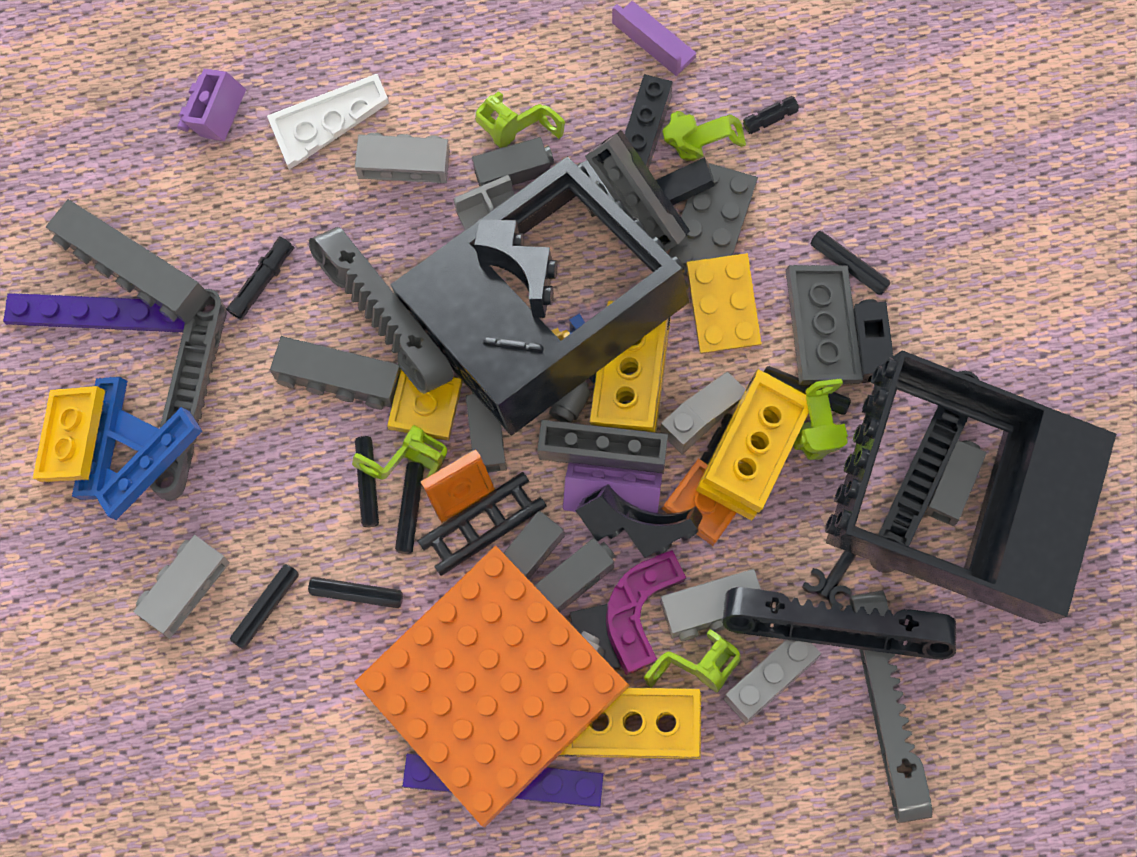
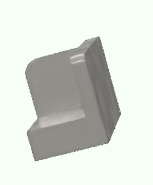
(482, 200)

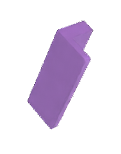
(653, 37)
(633, 486)

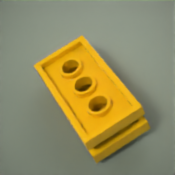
(640, 388)
(755, 445)
(648, 741)

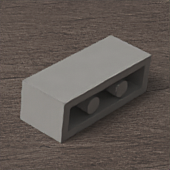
(402, 158)
(181, 586)
(702, 605)
(771, 678)

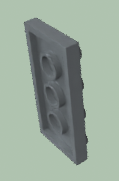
(715, 216)
(823, 324)

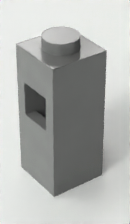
(519, 161)
(485, 435)
(956, 483)
(534, 544)
(577, 574)

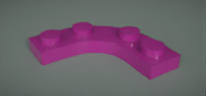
(625, 608)

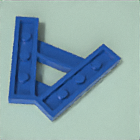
(155, 449)

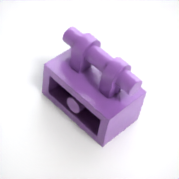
(212, 105)

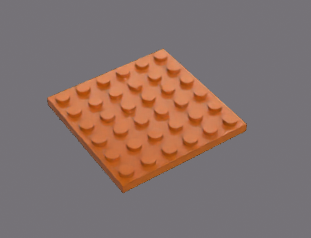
(491, 685)

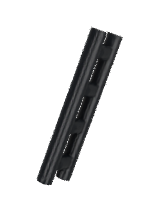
(476, 542)

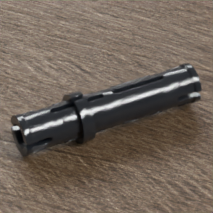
(262, 275)

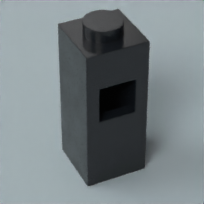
(872, 335)

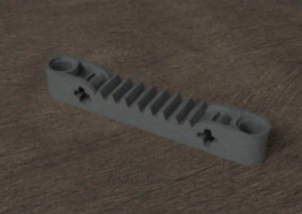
(350, 270)
(189, 384)
(911, 793)

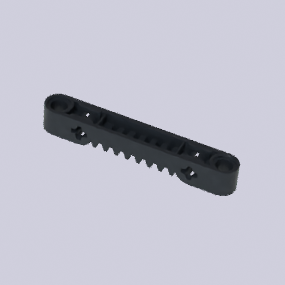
(922, 477)
(927, 633)

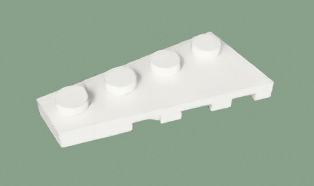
(320, 120)

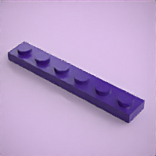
(86, 313)
(549, 786)

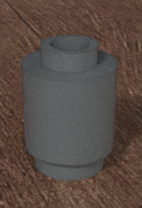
(571, 405)

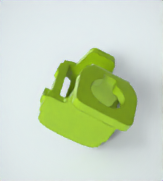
(510, 123)
(689, 138)
(821, 434)
(412, 449)
(707, 670)

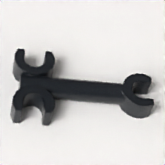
(828, 586)

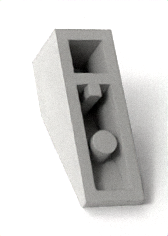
(702, 412)

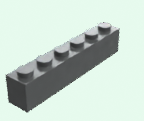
(127, 261)

